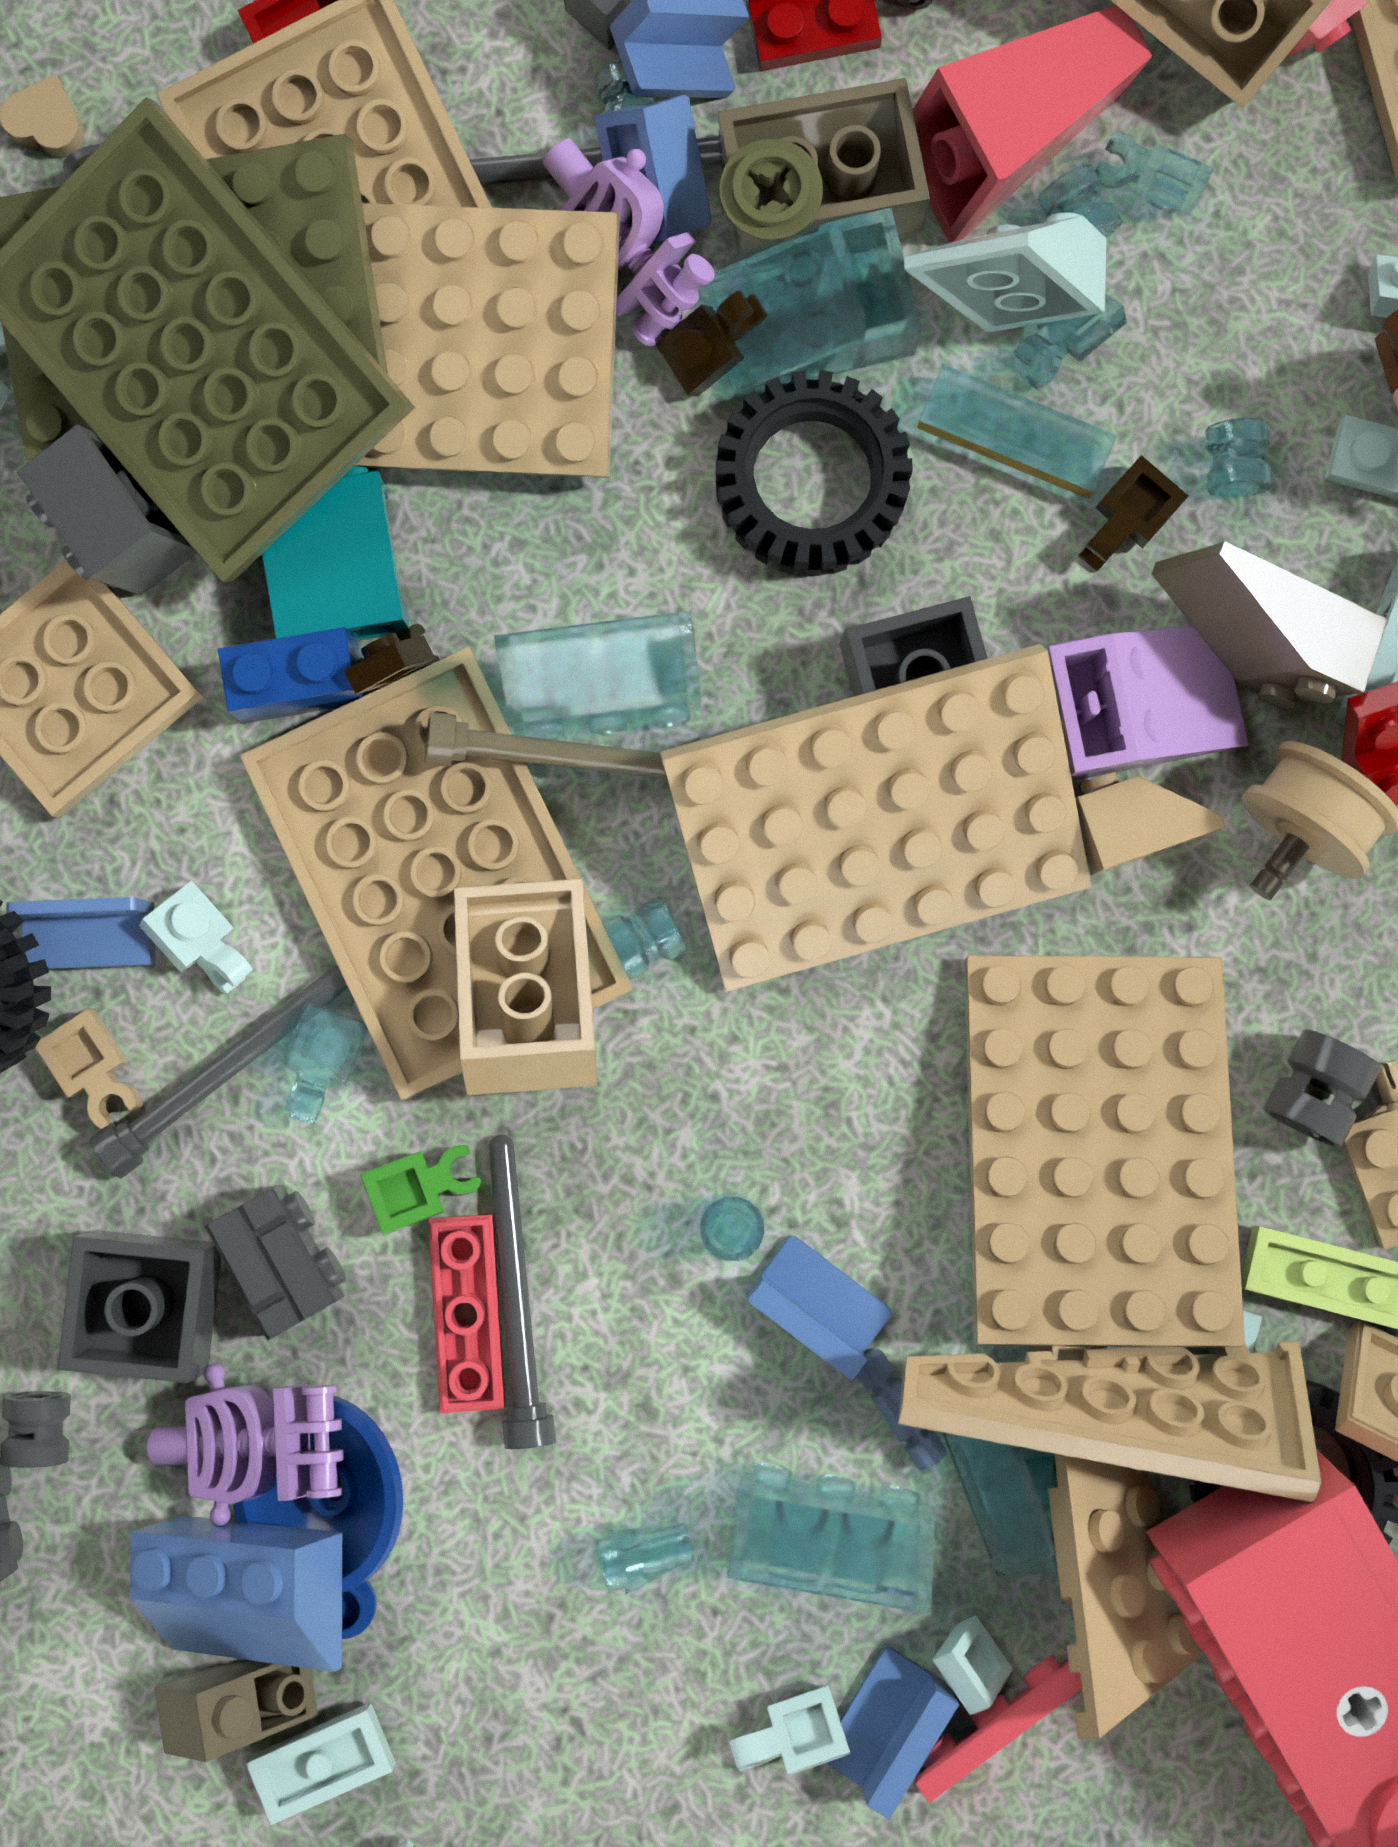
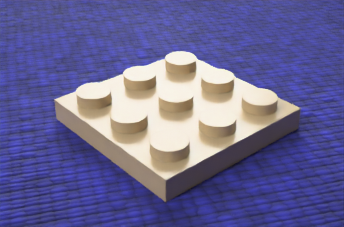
(80, 687)

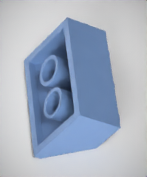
(242, 1590)

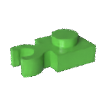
(409, 1190)

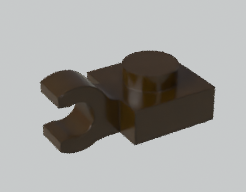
(704, 342)
(1135, 509)
(391, 659)

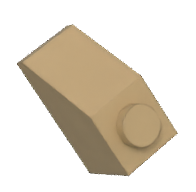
(1136, 820)

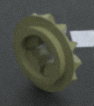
(766, 163)

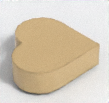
(43, 117)

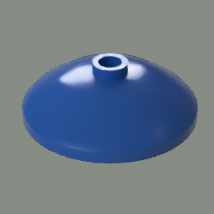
(367, 1510)

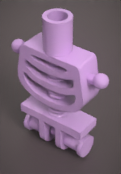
(623, 189)
(243, 1441)

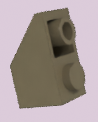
(231, 1707)

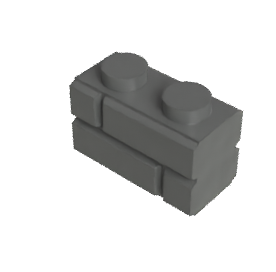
(277, 1260)

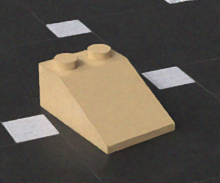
(524, 987)

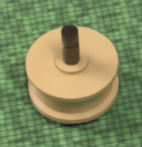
(1318, 813)

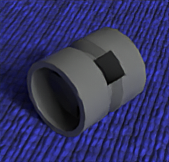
(1332, 1068)

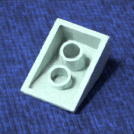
(1019, 273)

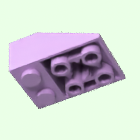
(1143, 700)

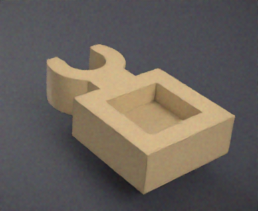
(84, 1059)

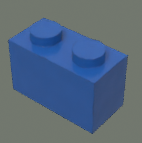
(289, 675)

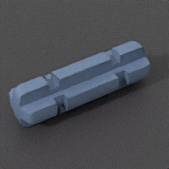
(922, 1444)

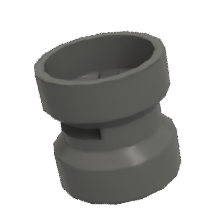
(35, 1429)

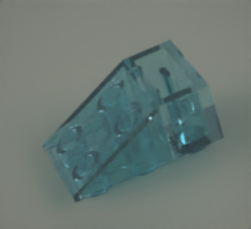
(830, 300)

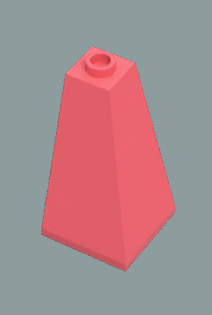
(1014, 107)

